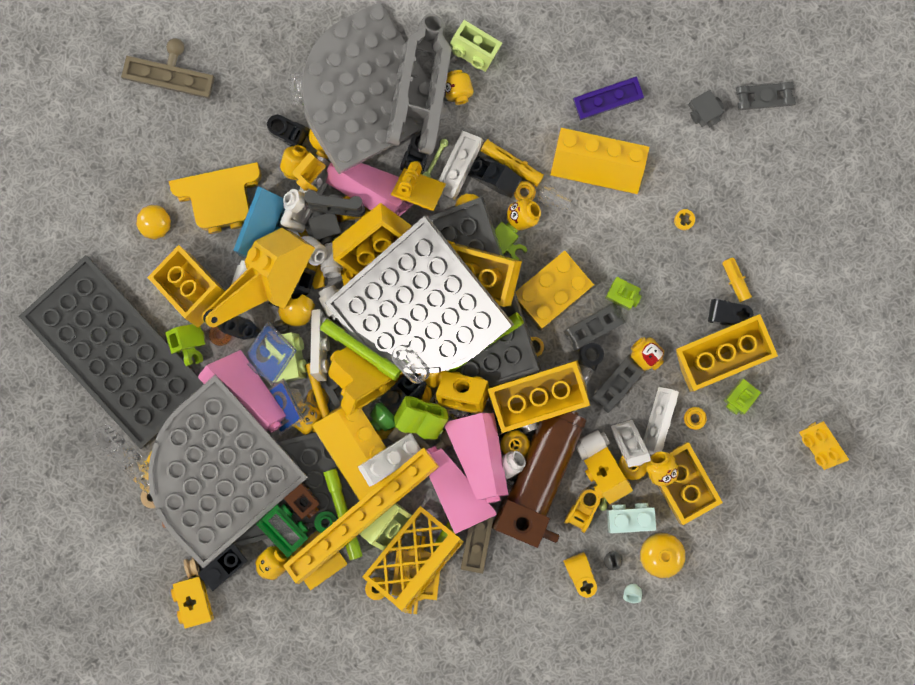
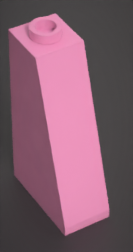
(370, 185)
(247, 388)
(480, 454)
(457, 494)

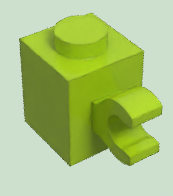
(507, 237)
(624, 294)
(186, 340)
(741, 397)

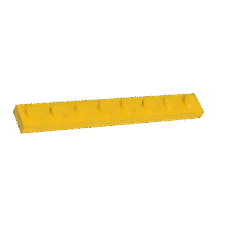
(361, 516)

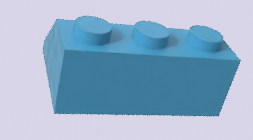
(261, 220)

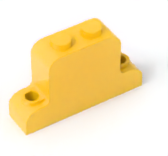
(218, 196)
(358, 379)

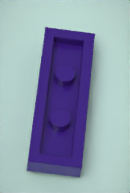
(608, 98)

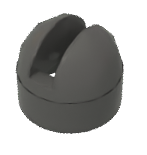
(278, 323)
(608, 563)

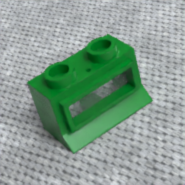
(283, 529)

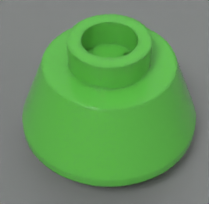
(382, 417)

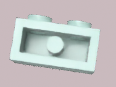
(631, 519)

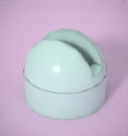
(632, 593)

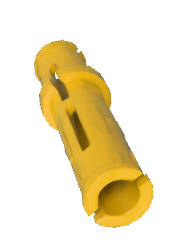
(519, 167)

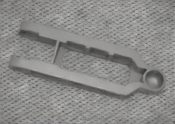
(428, 39)

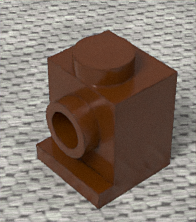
(294, 498)

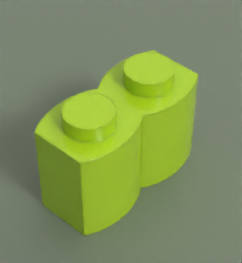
(420, 418)

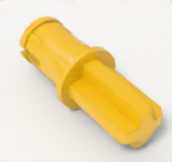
(736, 279)

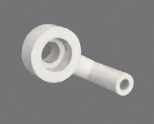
(293, 203)

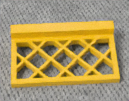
(426, 573)

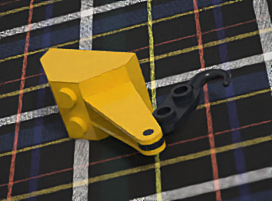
(271, 275)

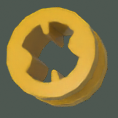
(691, 219)

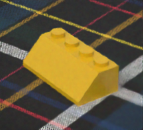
(599, 161)
(725, 353)
(539, 396)
(350, 443)

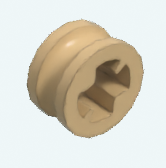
(191, 567)

